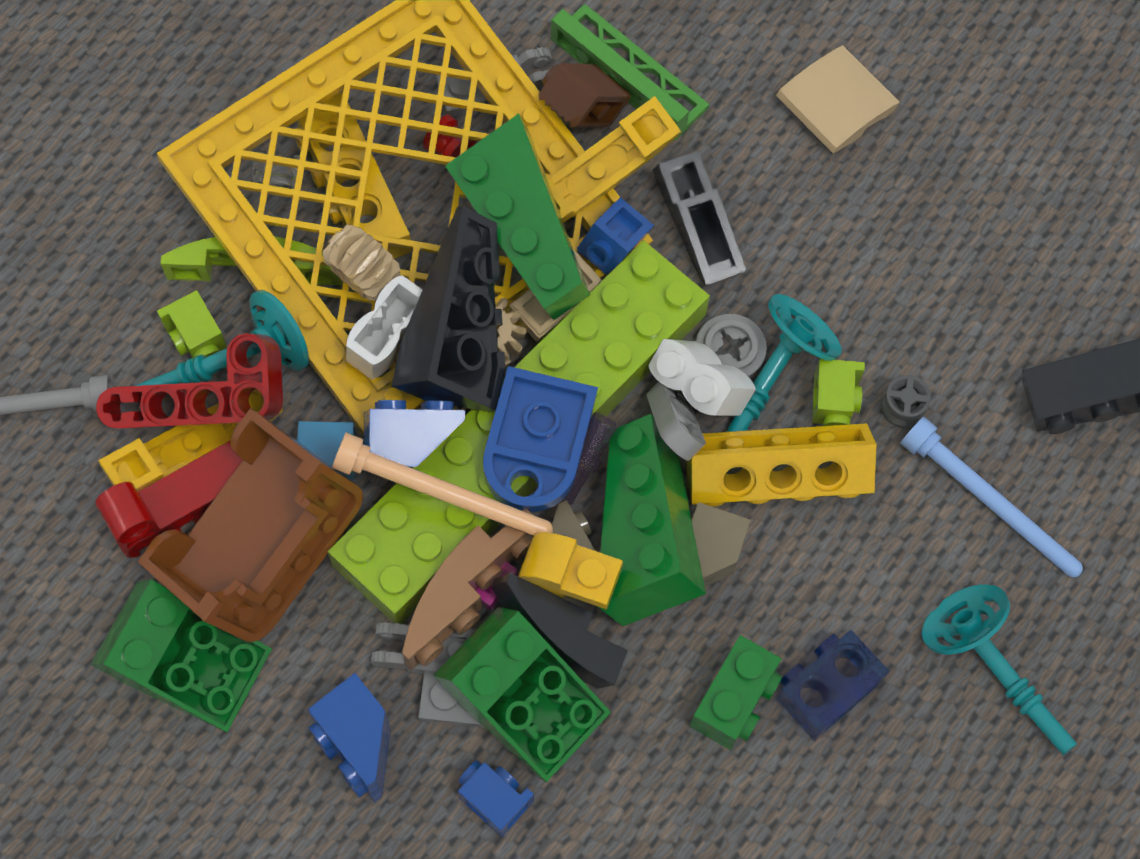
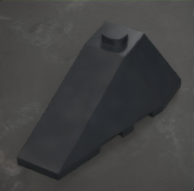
(453, 329)

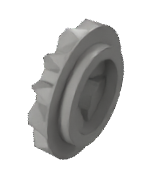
(736, 330)

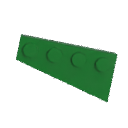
(511, 188)
(648, 525)

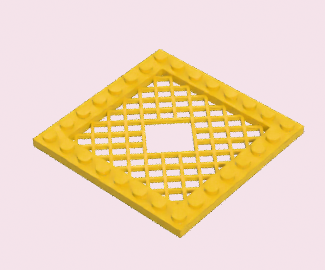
(199, 159)

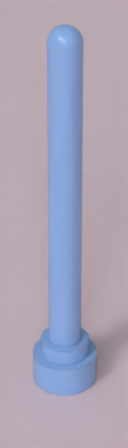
(926, 441)

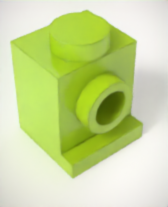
(192, 326)
(835, 391)

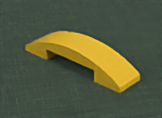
(612, 158)
(170, 450)

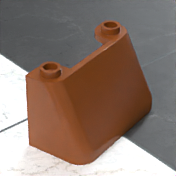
(258, 533)

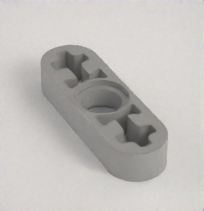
(675, 420)

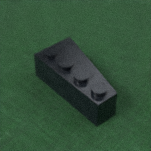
(1084, 387)

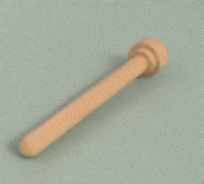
(356, 457)

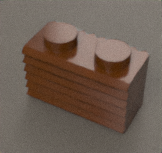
(583, 95)

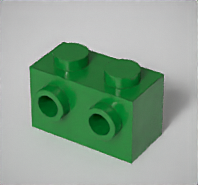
(734, 693)

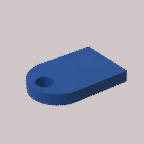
(538, 435)

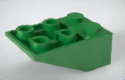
(179, 657)
(522, 692)

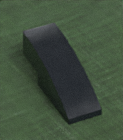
(699, 217)
(564, 629)

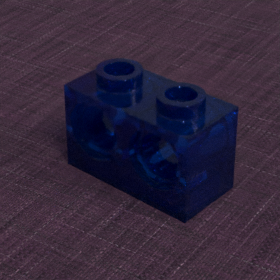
(838, 691)

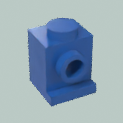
(493, 796)

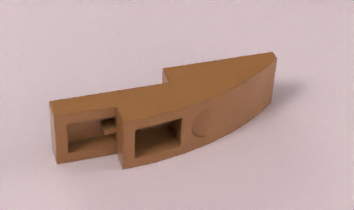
(451, 598)

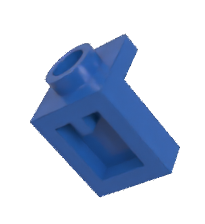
(614, 236)

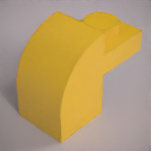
(570, 569)

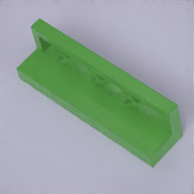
(590, 49)

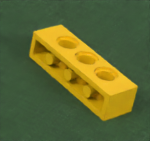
(377, 197)
(802, 449)

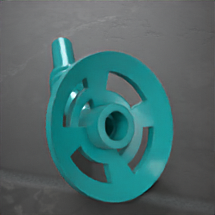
(277, 324)
(794, 338)
(977, 634)

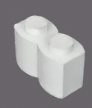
(377, 335)
(701, 377)

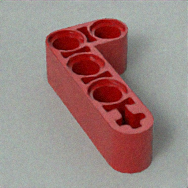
(191, 397)
(168, 503)

